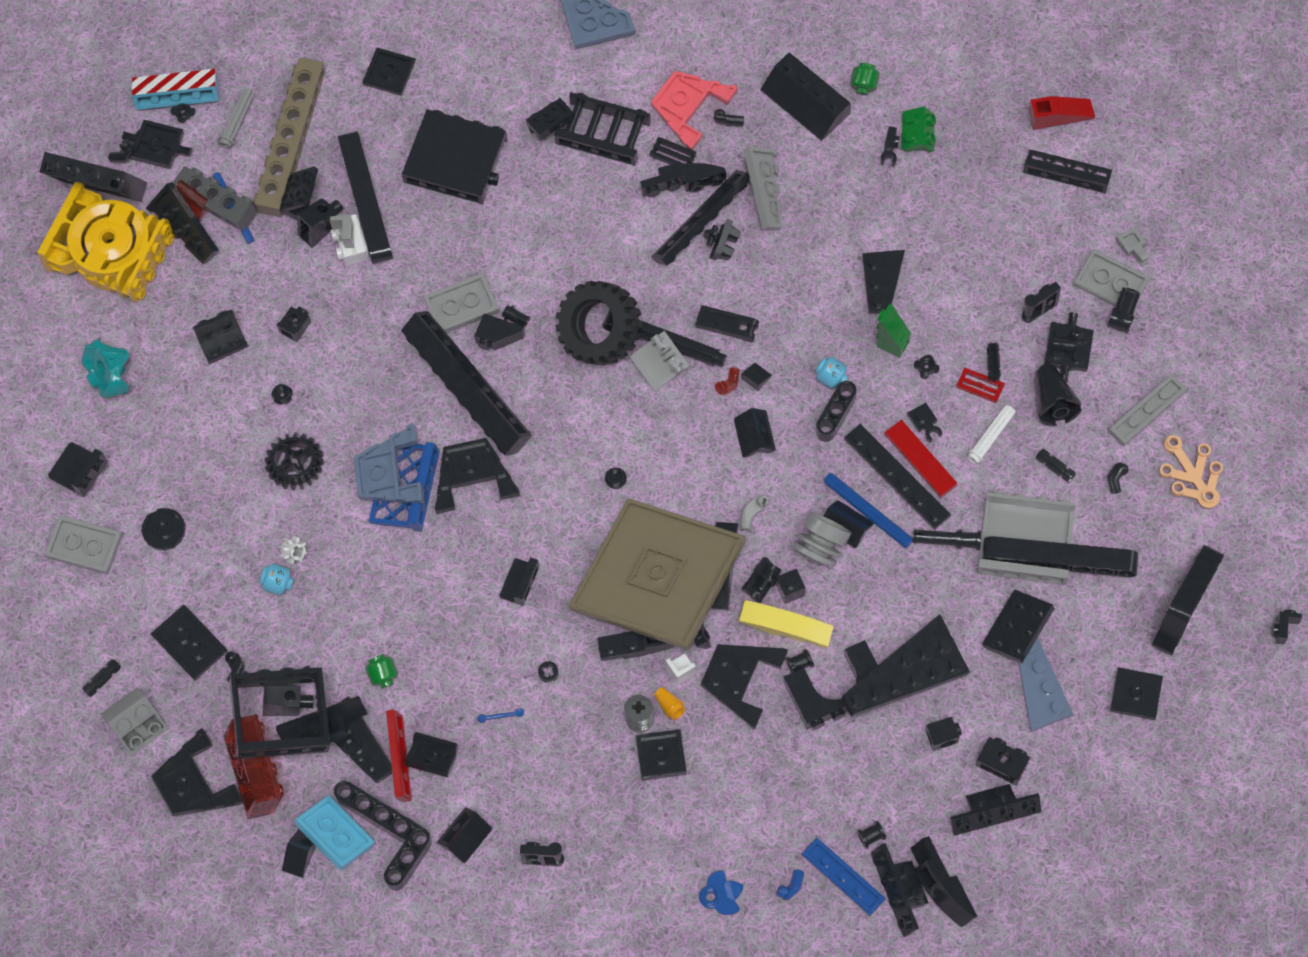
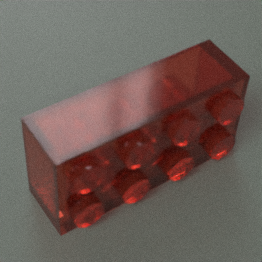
(254, 776)

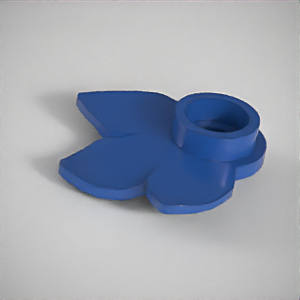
(724, 892)

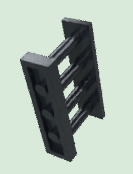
(603, 148)

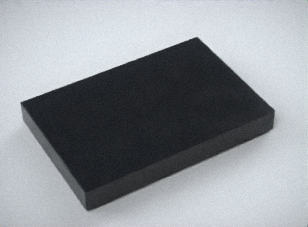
(189, 642)

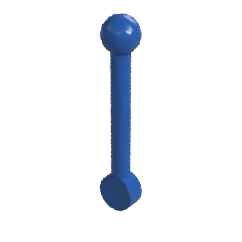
(482, 718)

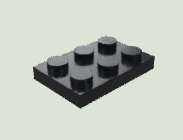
(1018, 626)

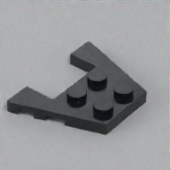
(467, 465)
(732, 672)
(184, 786)

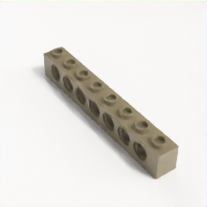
(305, 70)

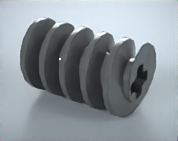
(639, 713)

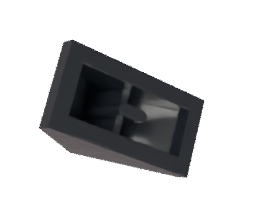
(298, 854)

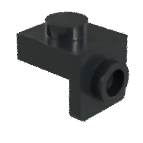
(1280, 629)

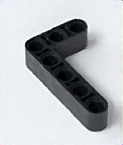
(1187, 599)
(389, 826)

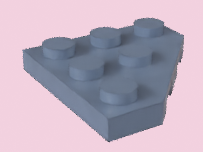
(596, 22)

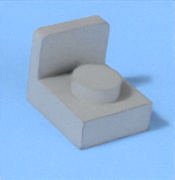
(346, 229)

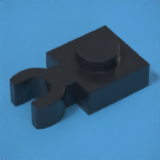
(923, 419)

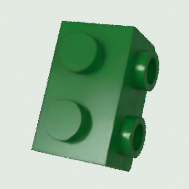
(918, 129)

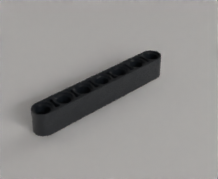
(365, 197)
(1062, 556)

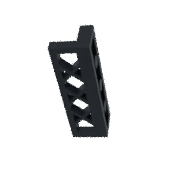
(1067, 174)

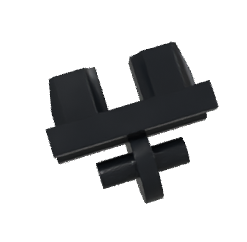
(726, 232)
(761, 580)

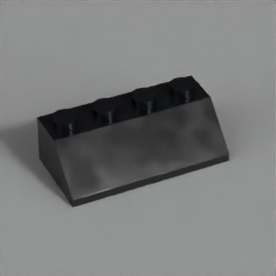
(806, 96)

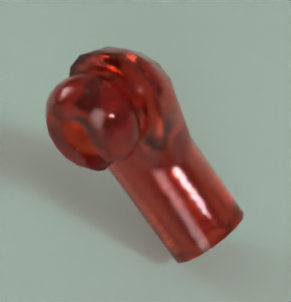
(730, 384)

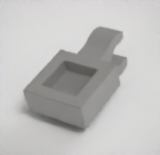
(1133, 243)

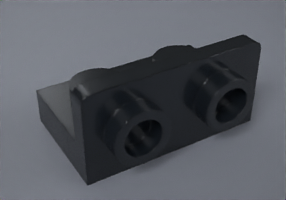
(549, 118)

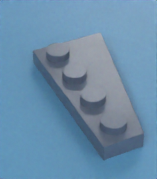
(1042, 691)

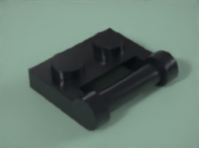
(1043, 301)
(535, 854)

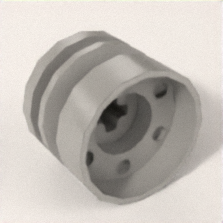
(822, 539)

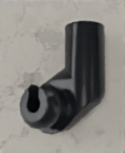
(726, 119)

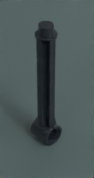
(685, 345)

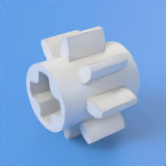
(292, 549)

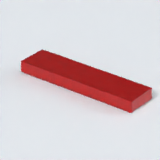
(921, 458)
(398, 754)

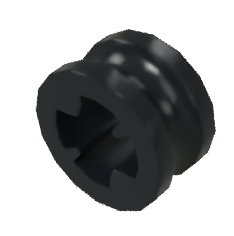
(550, 679)

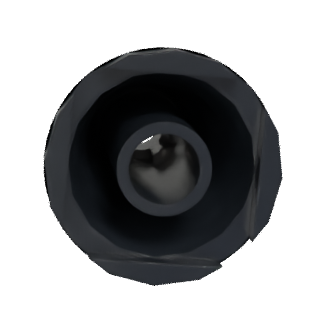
(1055, 397)

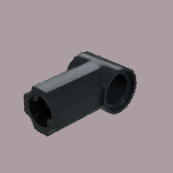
(1122, 315)

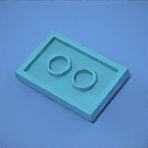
(334, 832)

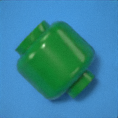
(864, 78)
(381, 671)

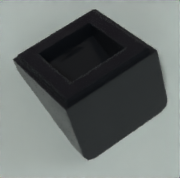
(755, 376)

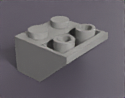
(134, 721)

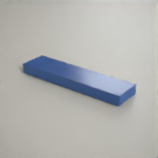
(843, 877)

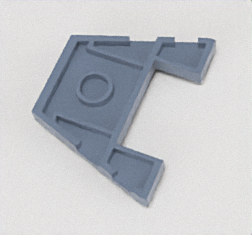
(379, 471)

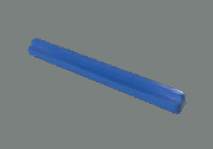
(868, 510)

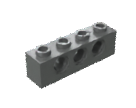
(237, 216)

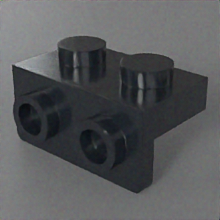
(431, 754)

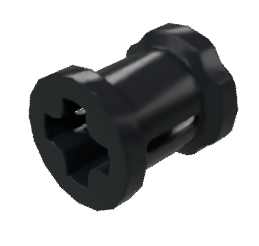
(800, 661)
(871, 834)

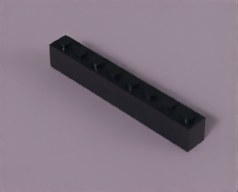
(466, 383)

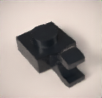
(891, 142)

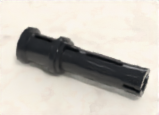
(958, 539)

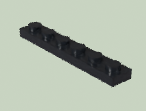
(701, 217)
(897, 477)

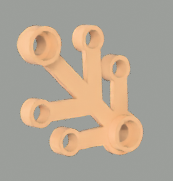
(1192, 474)

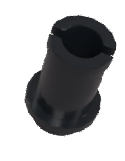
(515, 316)

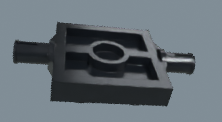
(157, 144)
(1068, 360)

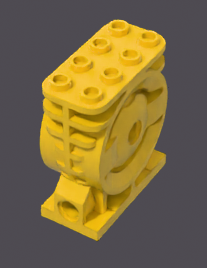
(96, 221)

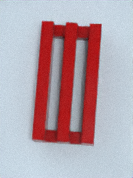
(976, 392)

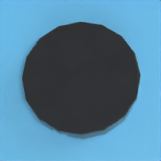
(169, 533)

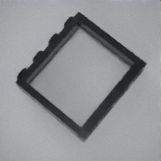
(93, 176)
(285, 746)

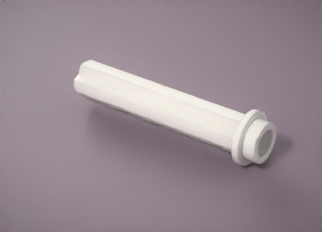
(992, 433)

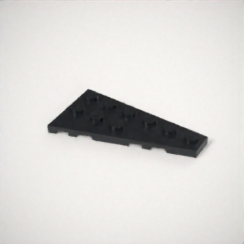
(917, 666)

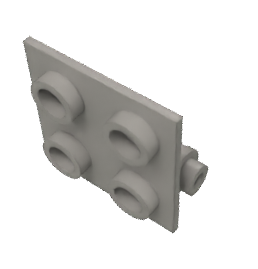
(659, 360)

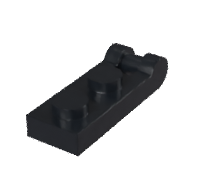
(726, 323)

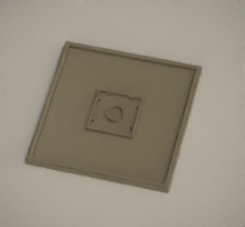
(657, 573)

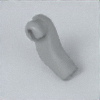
(750, 510)

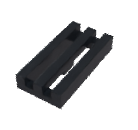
(653, 153)

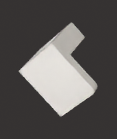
(681, 668)

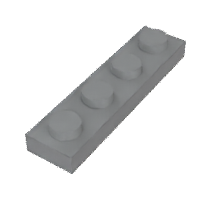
(1147, 410)

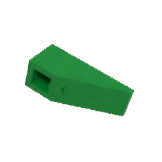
(892, 332)

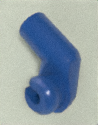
(794, 887)

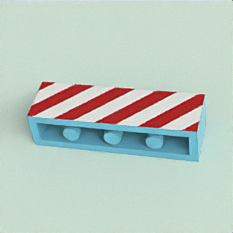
(175, 89)

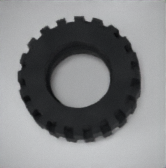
(573, 318)

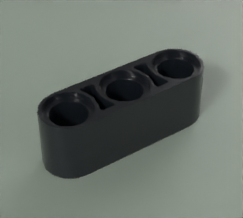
(839, 402)

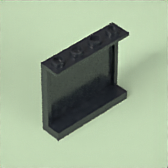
(453, 156)

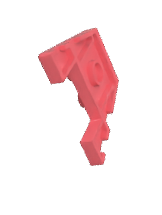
(681, 99)

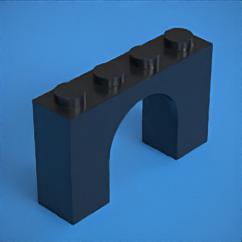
(810, 704)

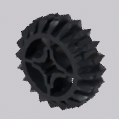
(301, 455)

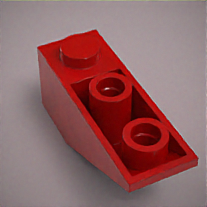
(1058, 110)

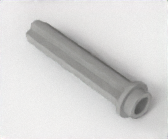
(233, 125)

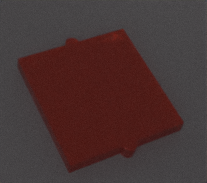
(193, 198)

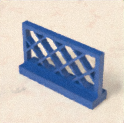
(425, 475)

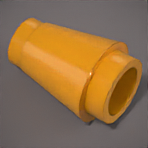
(670, 704)

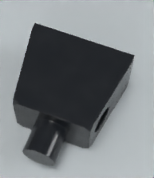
(314, 221)
(277, 704)

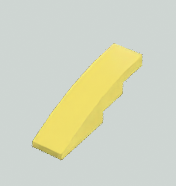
(785, 623)

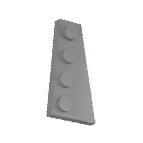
(763, 180)

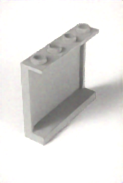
(1029, 520)

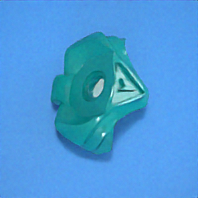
(105, 368)

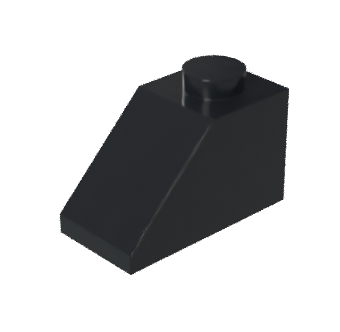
(497, 333)

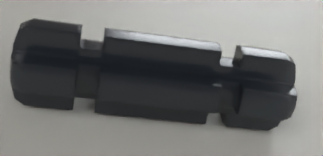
(993, 361)
(1056, 465)
(101, 677)

